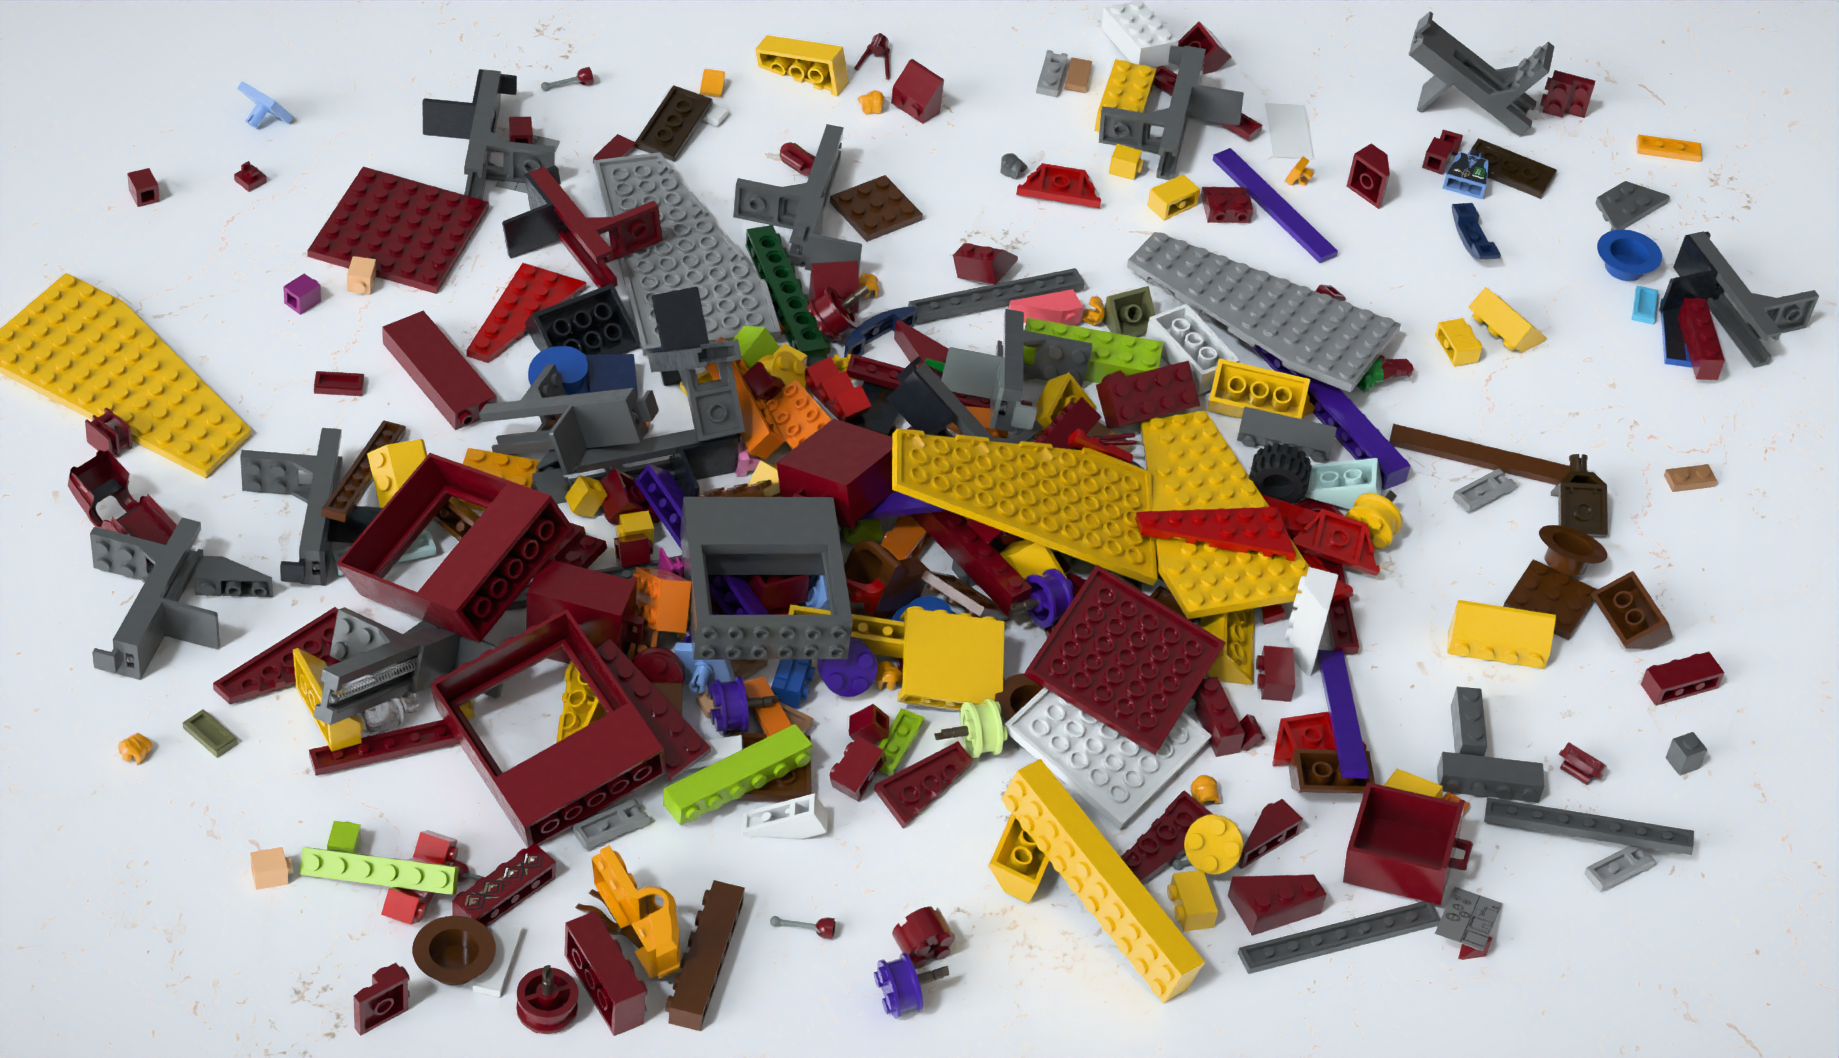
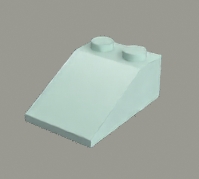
(1344, 481)

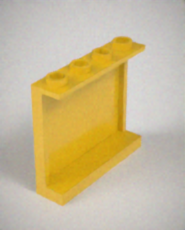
(950, 658)

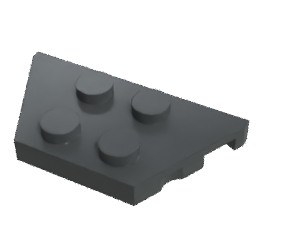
(1629, 204)

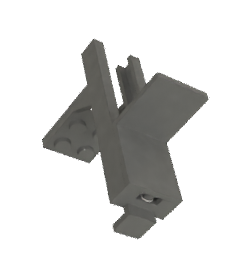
(1496, 91)
(1187, 101)
(572, 421)
(157, 605)

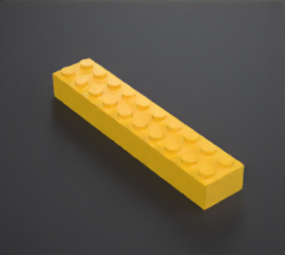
(1102, 881)

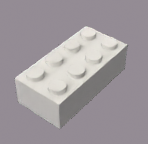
(1138, 33)
(1189, 338)

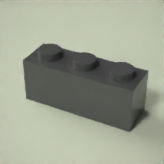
(1468, 721)

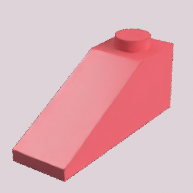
(1054, 307)

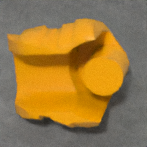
(871, 102)
(871, 282)
(1094, 316)
(888, 673)
(136, 746)
(1205, 789)

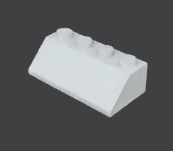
(1310, 617)

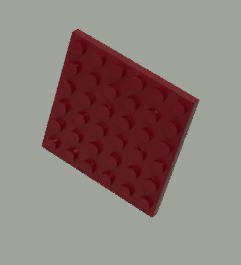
(402, 224)
(1125, 659)

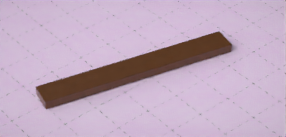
(1477, 454)
(359, 476)

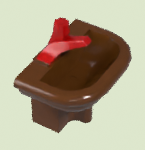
(879, 581)

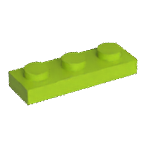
(901, 736)

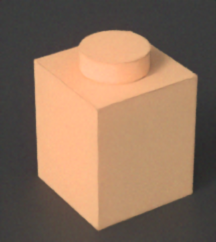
(361, 275)
(270, 868)

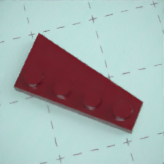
(918, 785)

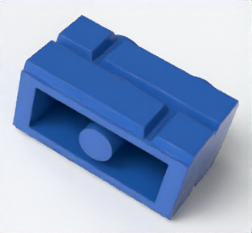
(792, 680)

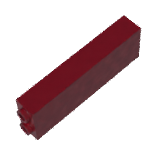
(438, 369)

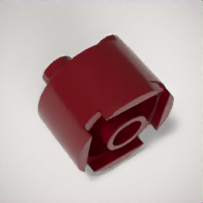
(924, 936)

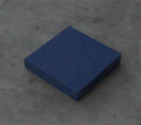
(611, 372)

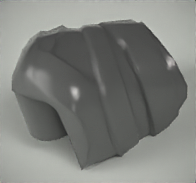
(1012, 165)

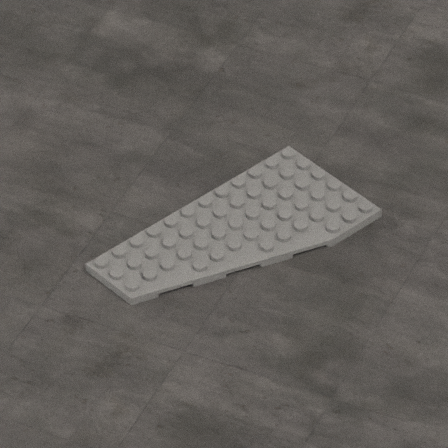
(689, 256)
(1290, 321)

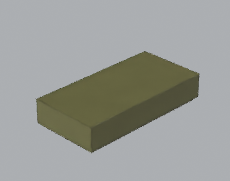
(210, 733)

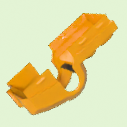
(637, 907)

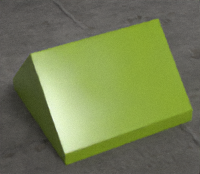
(755, 343)

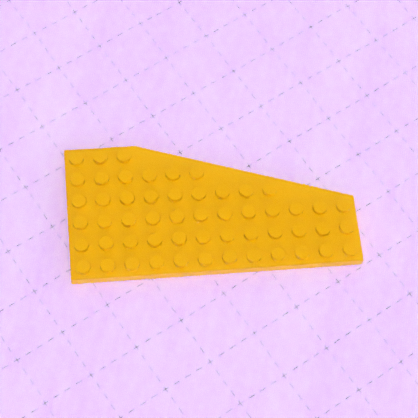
(99, 355)
(1199, 471)
(1041, 493)

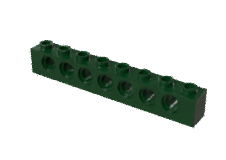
(786, 293)

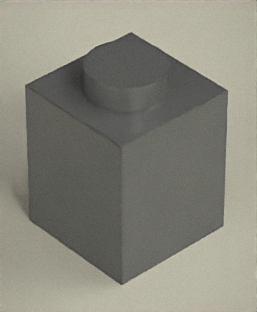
(552, 483)
(1686, 753)

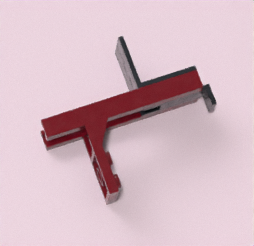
(557, 217)

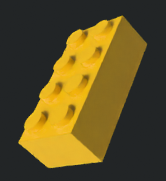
(1127, 88)

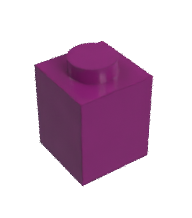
(302, 293)

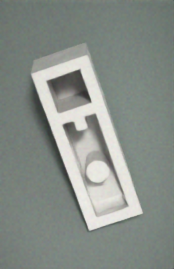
(788, 819)

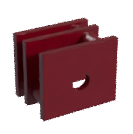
(107, 435)

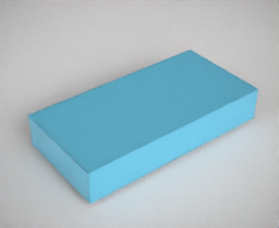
(1644, 305)

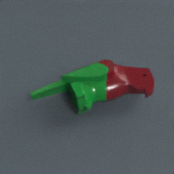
(1384, 370)

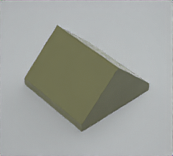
(1129, 312)

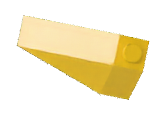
(579, 706)

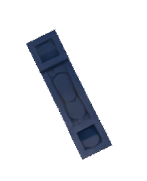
(1471, 234)
(878, 326)

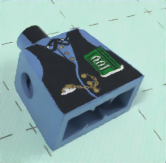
(1467, 174)

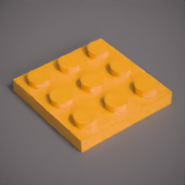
(502, 465)

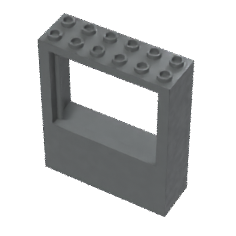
(764, 539)

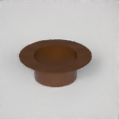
(1570, 549)
(1016, 694)
(454, 949)

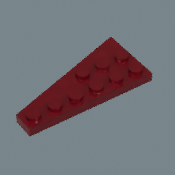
(275, 666)

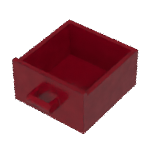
(840, 464)
(597, 601)
(1405, 843)

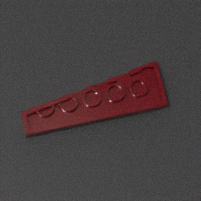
(680, 741)
(1164, 839)

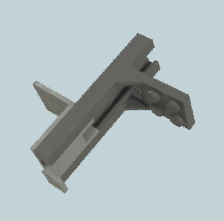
(1002, 374)

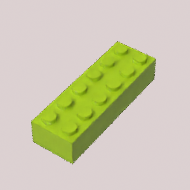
(1109, 350)

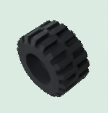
(1281, 472)

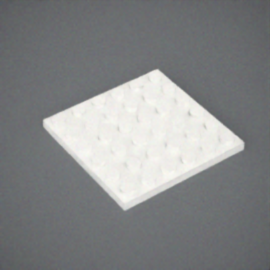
(1099, 761)

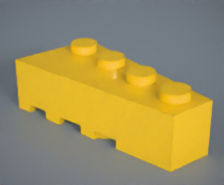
(805, 61)

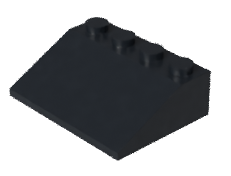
(590, 323)

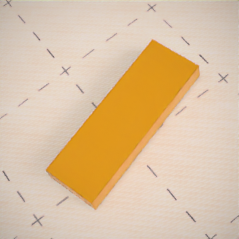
(1668, 148)

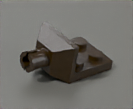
(1582, 499)

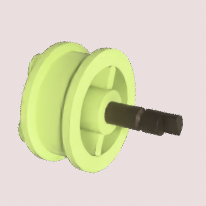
(979, 728)

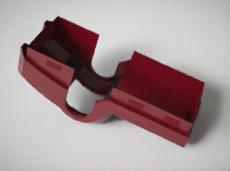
(107, 477)

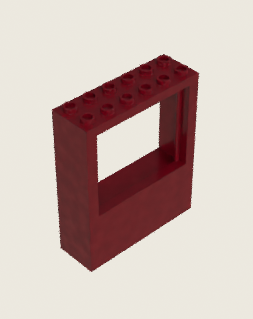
(485, 566)
(574, 774)

